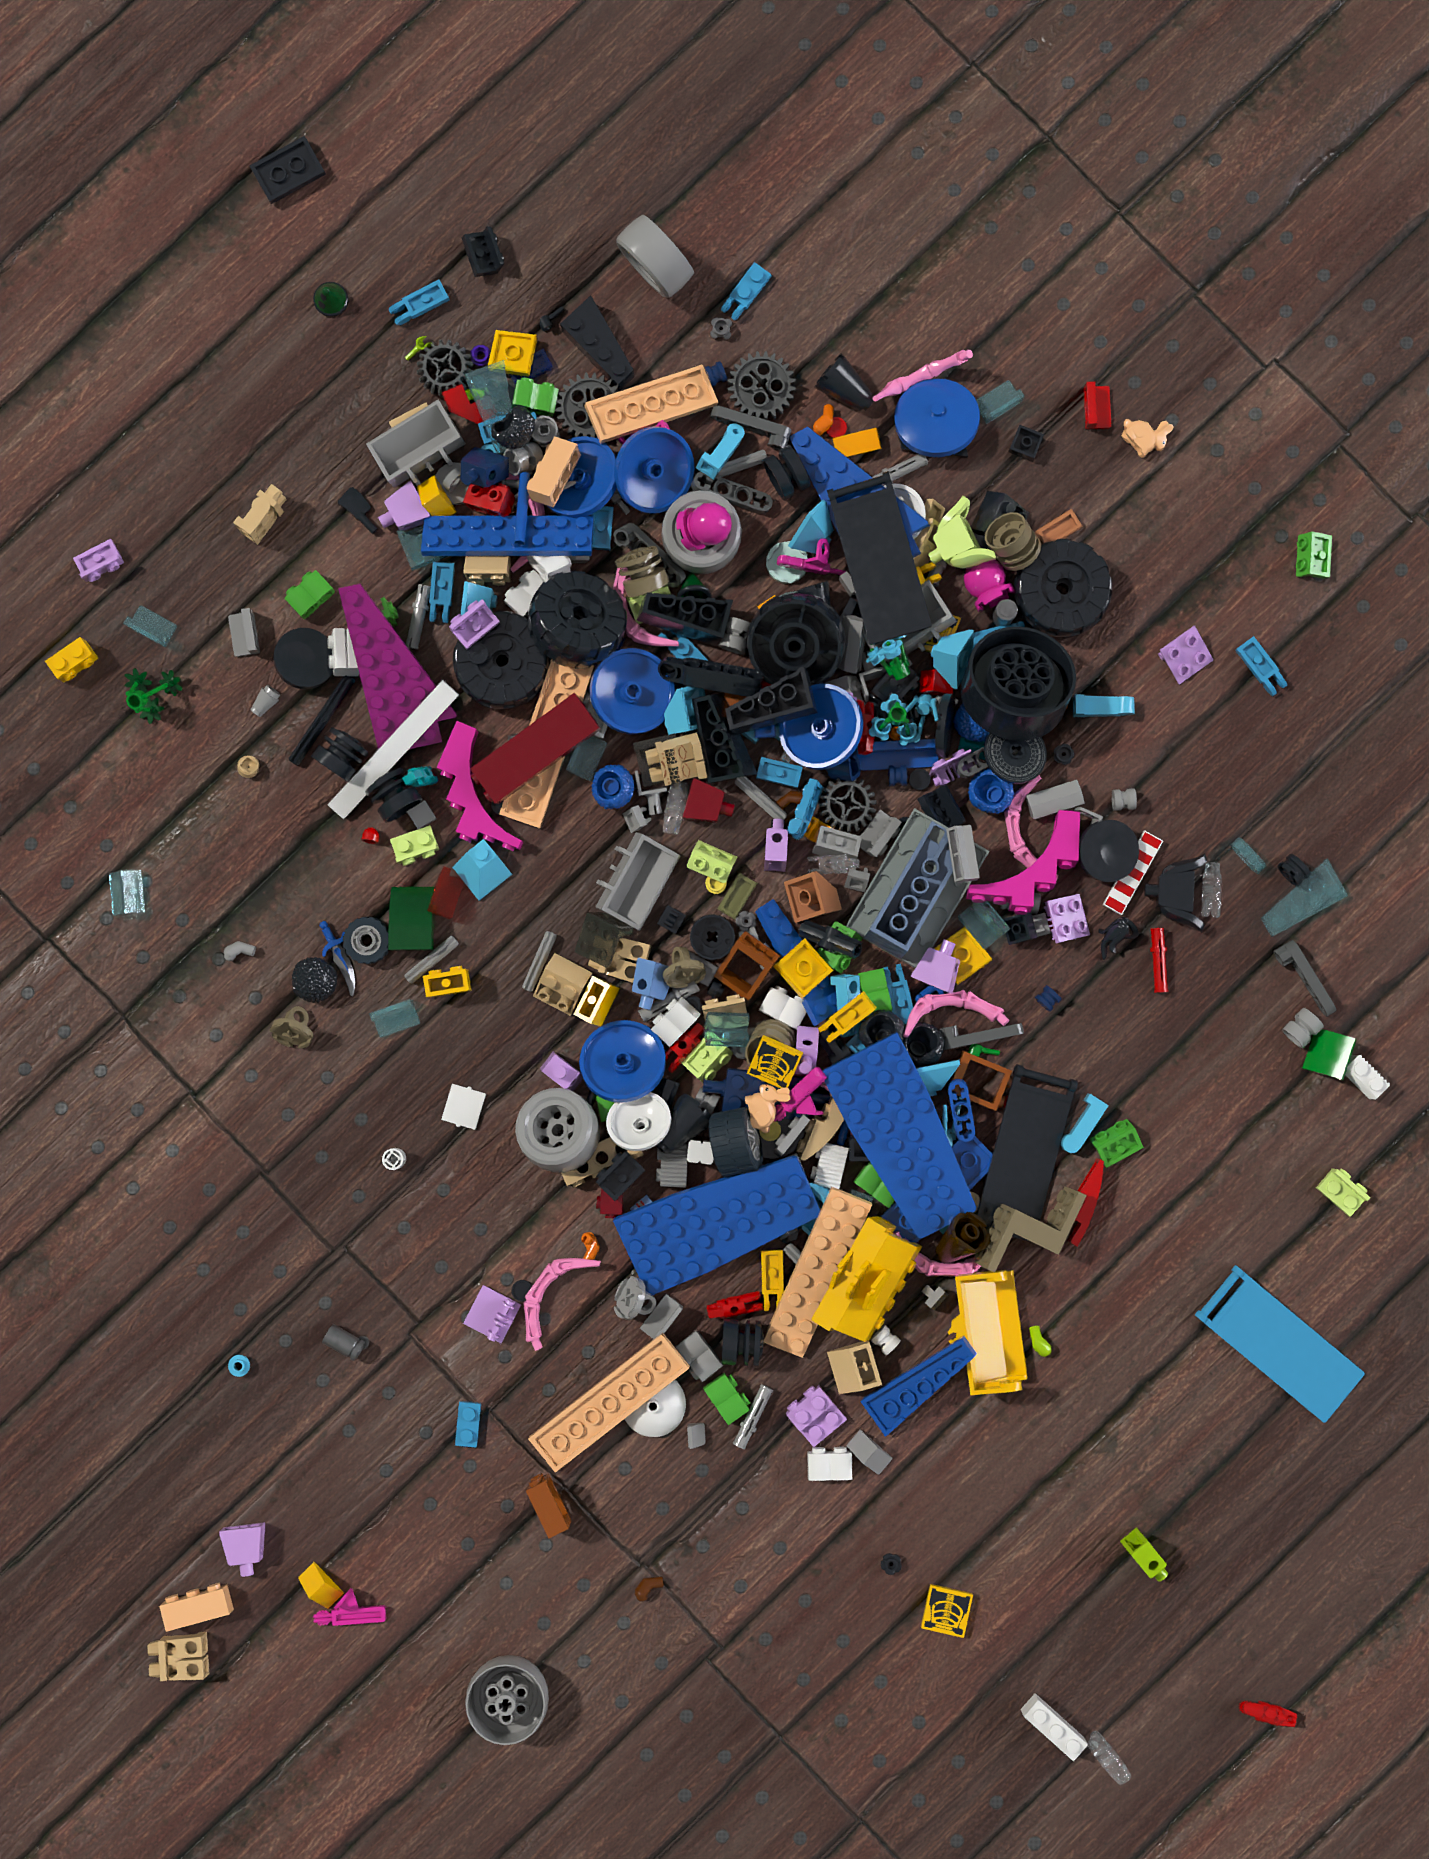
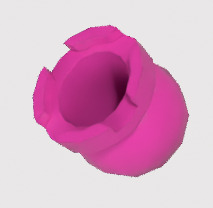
(704, 525)
(987, 584)

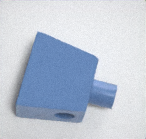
(649, 982)

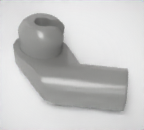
(236, 948)

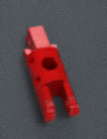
(866, 742)
(691, 1038)
(735, 1306)
(1269, 1713)

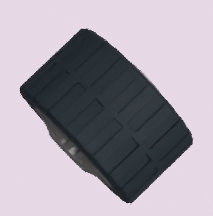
(735, 1142)

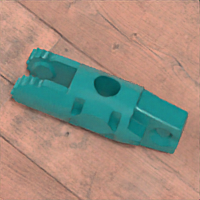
(420, 777)

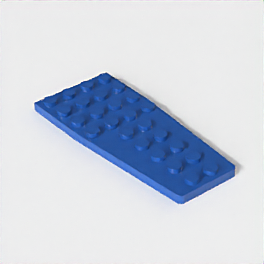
(900, 1133)
(715, 1222)

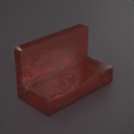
(445, 894)

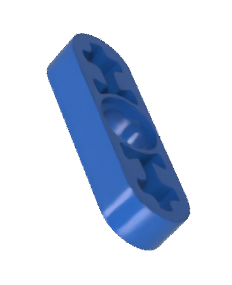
(964, 1094)

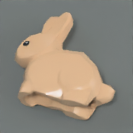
(1144, 438)
(762, 1106)

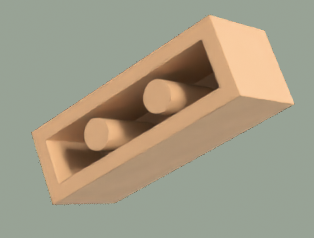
(553, 471)
(196, 1606)

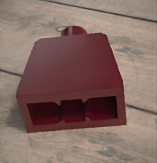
(706, 803)

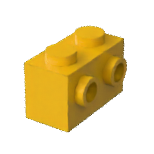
(72, 660)
(447, 983)
(596, 1001)

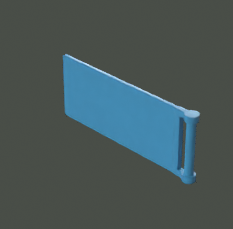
(1282, 1346)

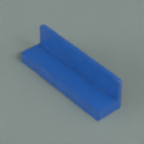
(893, 753)

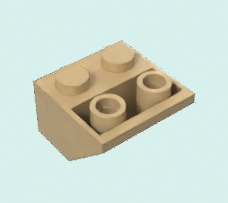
(488, 569)
(562, 984)
(854, 1367)

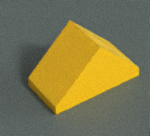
(434, 498)
(320, 1586)

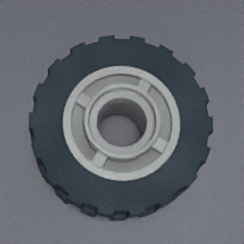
(354, 944)

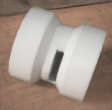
(397, 1158)
(885, 1340)

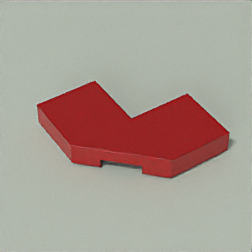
(459, 404)

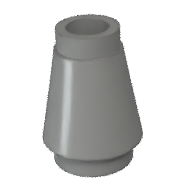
(265, 700)

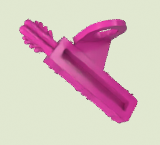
(816, 564)
(800, 1096)
(350, 1612)

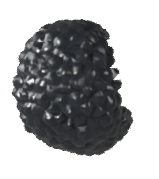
(514, 429)
(314, 979)
(879, 1026)
(924, 1044)

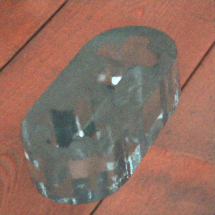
(1248, 855)

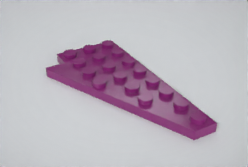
(387, 668)

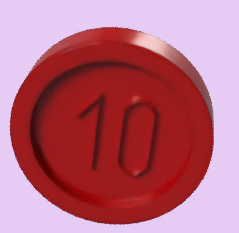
(838, 428)

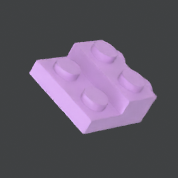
(815, 1415)

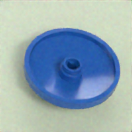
(937, 417)
(653, 469)
(593, 480)
(630, 691)
(826, 736)
(622, 1061)

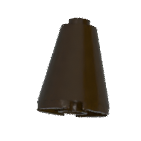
(963, 1238)

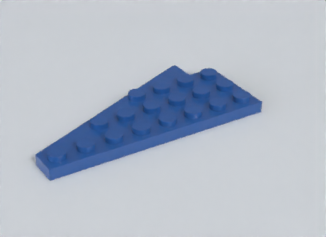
(833, 470)

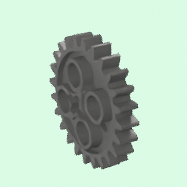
(777, 375)
(570, 409)

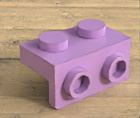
(98, 561)
(473, 624)

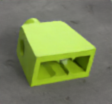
(1145, 1555)

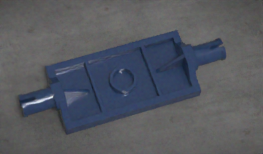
(740, 1084)

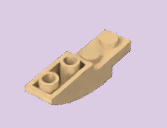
(925, 540)
(820, 1130)

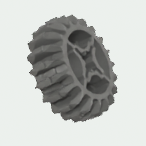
(441, 376)
(856, 805)

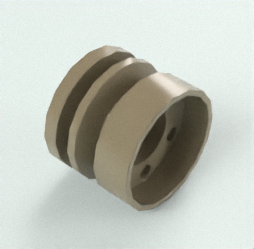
(1013, 541)
(640, 566)
(773, 1029)

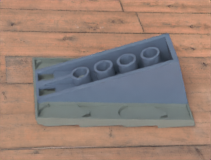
(912, 892)

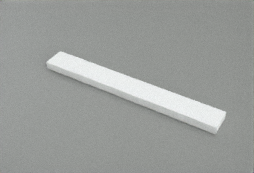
(393, 748)

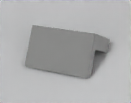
(244, 633)
(836, 842)
(661, 1316)

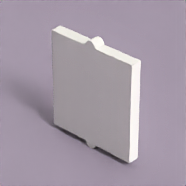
(463, 1106)

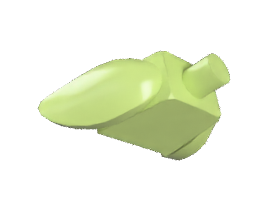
(956, 540)

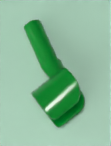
(976, 1050)

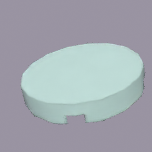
(783, 574)

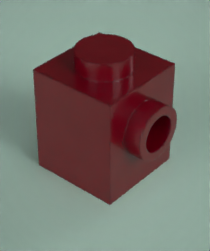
(609, 1206)

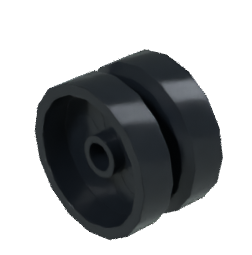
(786, 472)

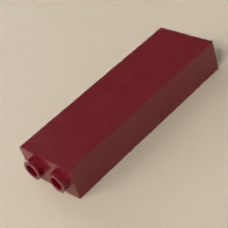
(535, 749)

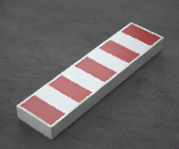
(1125, 888)

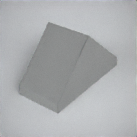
(869, 1452)

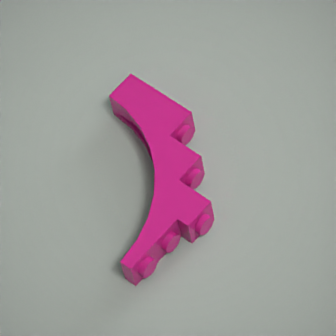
(457, 762)
(1019, 890)

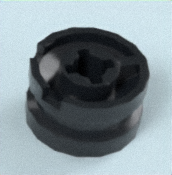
(1294, 870)

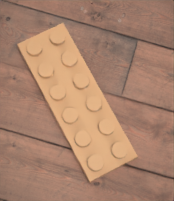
(650, 403)

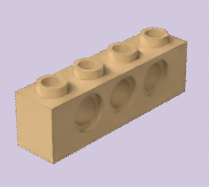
(576, 1177)

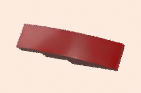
(1090, 1187)

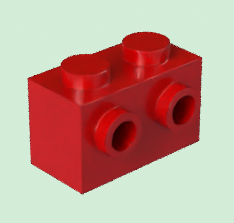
(490, 500)

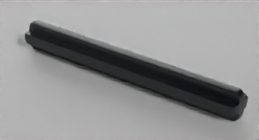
(321, 719)

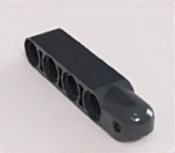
(711, 675)

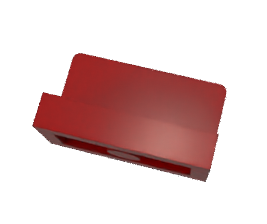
(1097, 406)

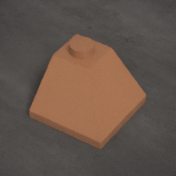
(811, 897)

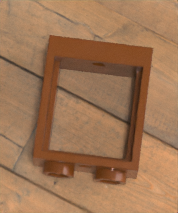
(756, 951)
(1005, 1081)
(548, 1505)

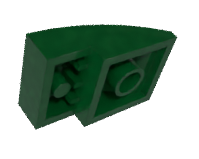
(409, 920)

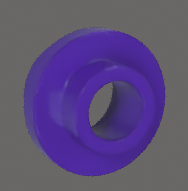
(476, 351)

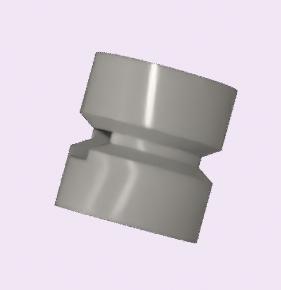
(545, 431)
(524, 458)
(735, 636)
(1302, 1028)

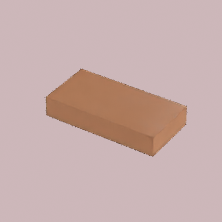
(1059, 528)

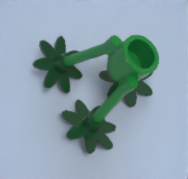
(140, 700)

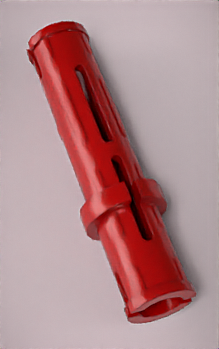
(1159, 959)

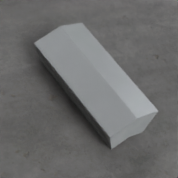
(854, 647)
(1054, 799)
(962, 853)

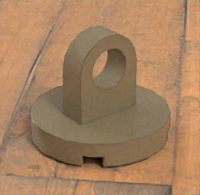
(683, 969)
(291, 1032)

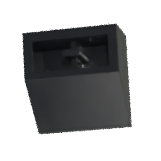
(992, 507)

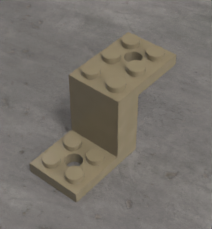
(1049, 1235)

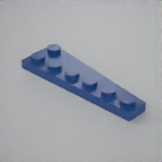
(822, 999)
(905, 1393)

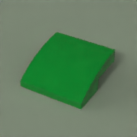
(1329, 1054)

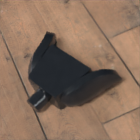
(1176, 891)

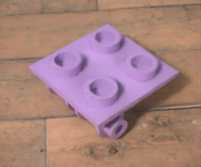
(1186, 655)
(941, 766)
(1067, 918)
(492, 1314)

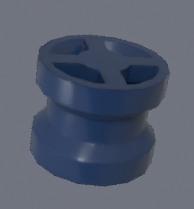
(716, 373)
(897, 775)
(1048, 998)

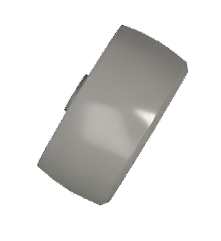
(654, 256)
(709, 558)
(576, 1142)
(492, 1724)

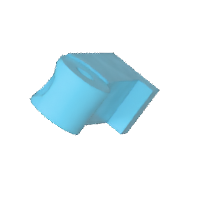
(714, 463)
(1102, 706)
(846, 989)
(1075, 1139)

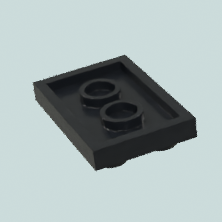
(287, 170)

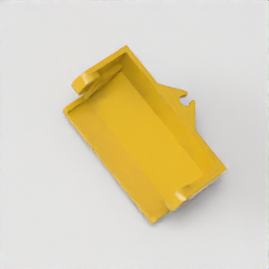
(867, 1281)
(993, 1329)

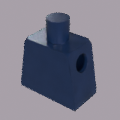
(484, 468)

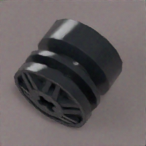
(340, 754)
(392, 792)
(725, 937)
(741, 1342)

